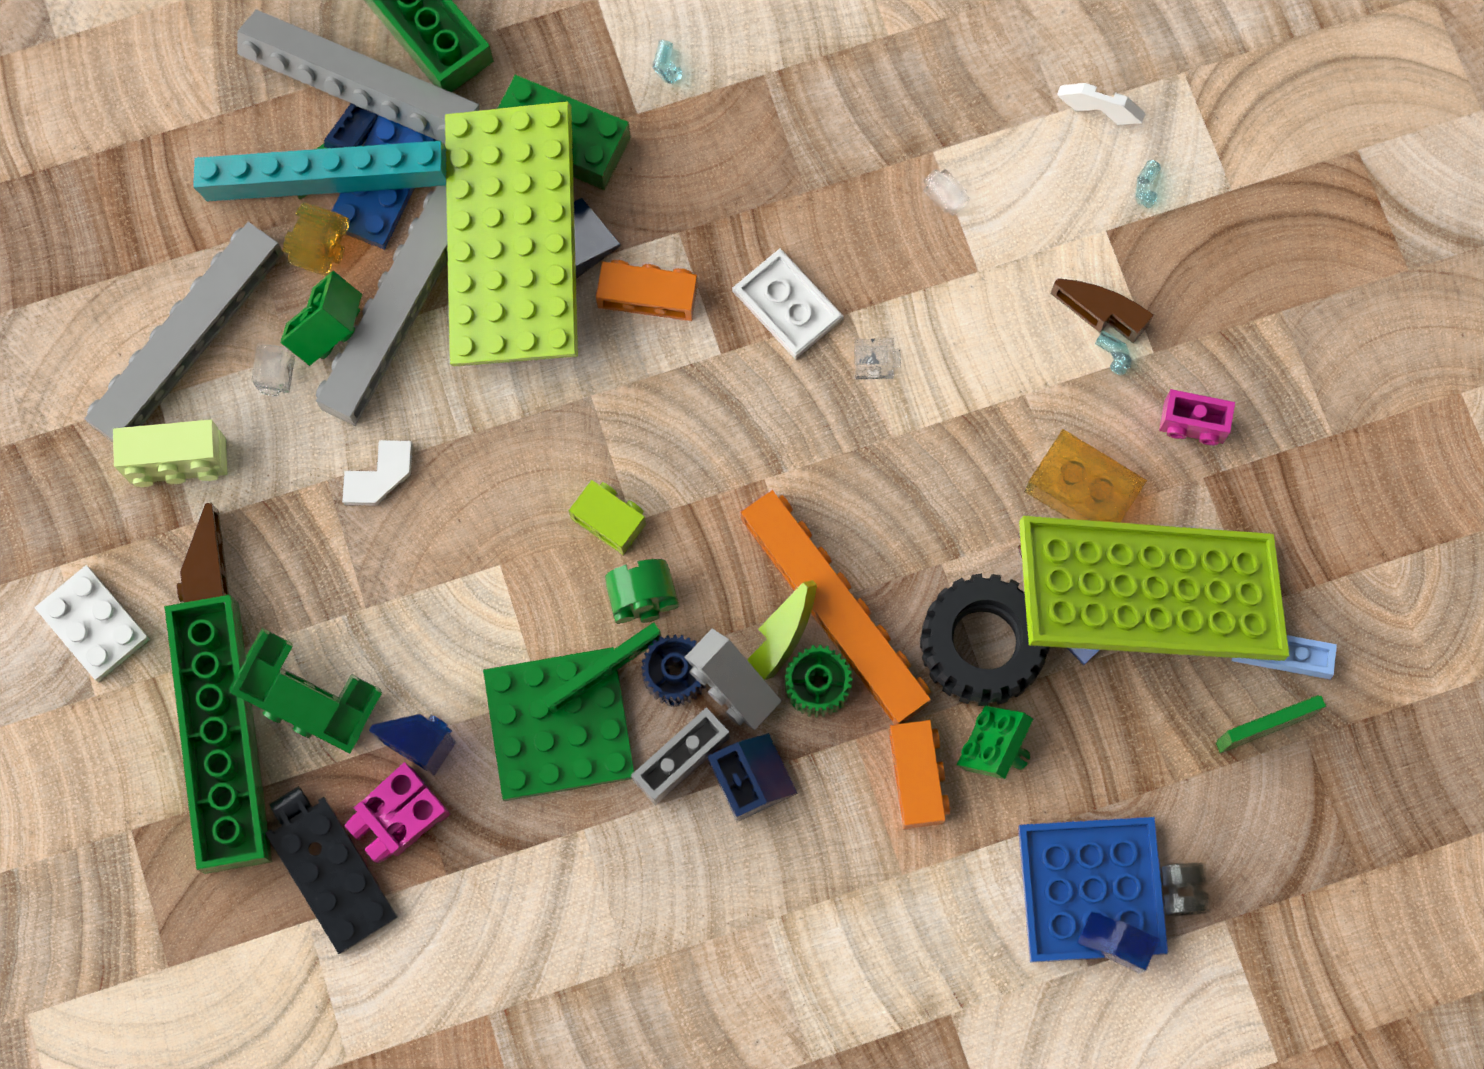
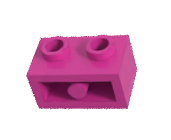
(1197, 417)

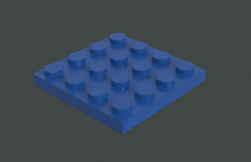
(1087, 869)

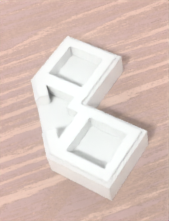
(1118, 108)
(373, 486)

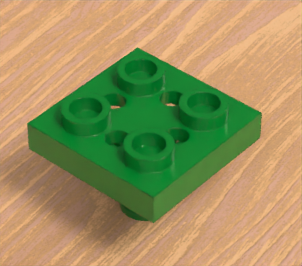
(996, 743)

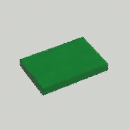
(1270, 723)

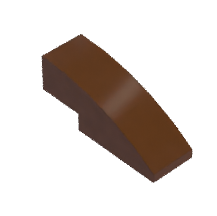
(1103, 307)

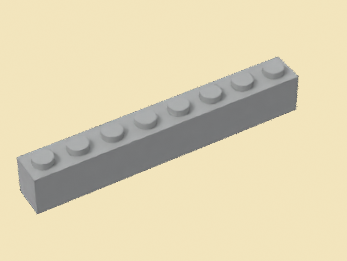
(349, 75)
(388, 314)
(185, 332)

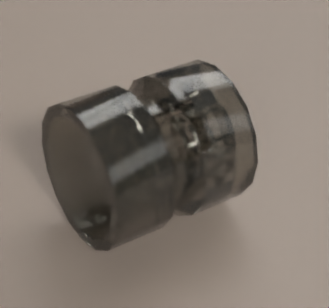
(1182, 877)

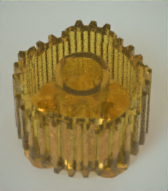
(316, 239)

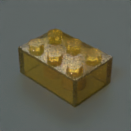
(1084, 482)

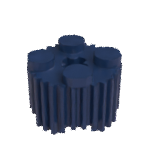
(655, 671)

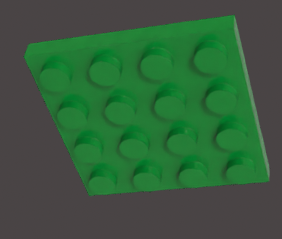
(559, 750)

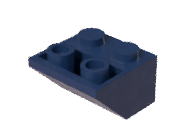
(751, 776)

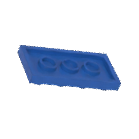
(377, 212)

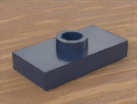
(351, 128)

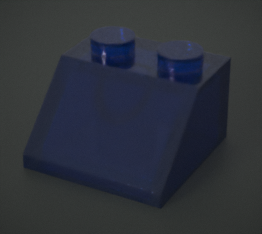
(417, 739)

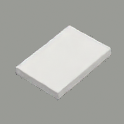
(787, 303)

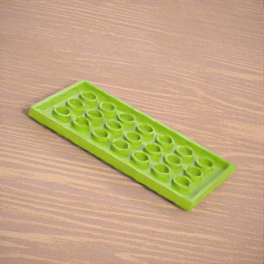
(511, 235)
(1152, 589)

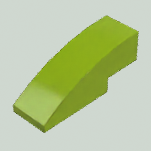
(783, 631)

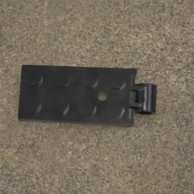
(336, 880)

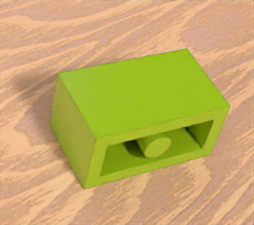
(608, 516)

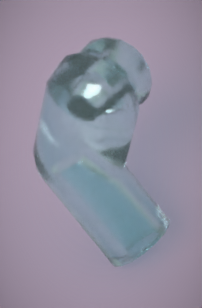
(662, 64)
(1144, 182)
(1118, 350)

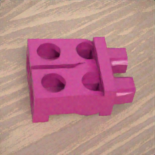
(397, 813)

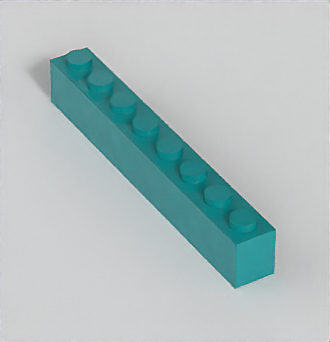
(321, 171)

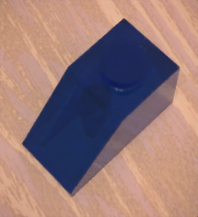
(1118, 942)

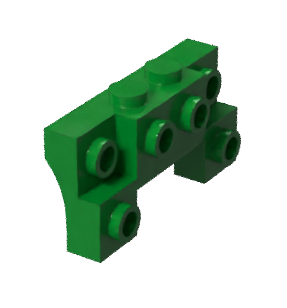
(299, 701)

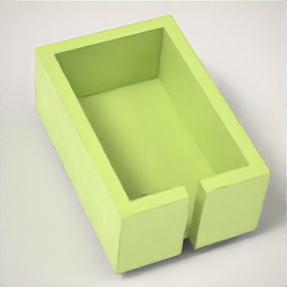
(170, 452)

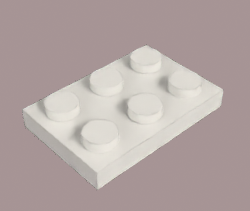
(92, 623)

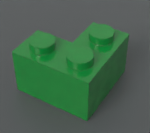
(324, 321)

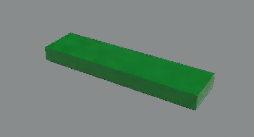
(602, 668)

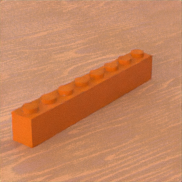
(835, 608)

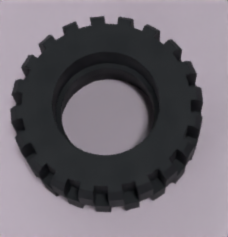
(956, 674)

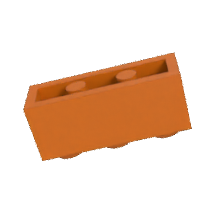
(647, 290)
(918, 774)

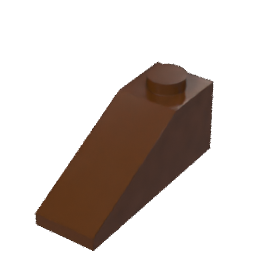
(204, 566)

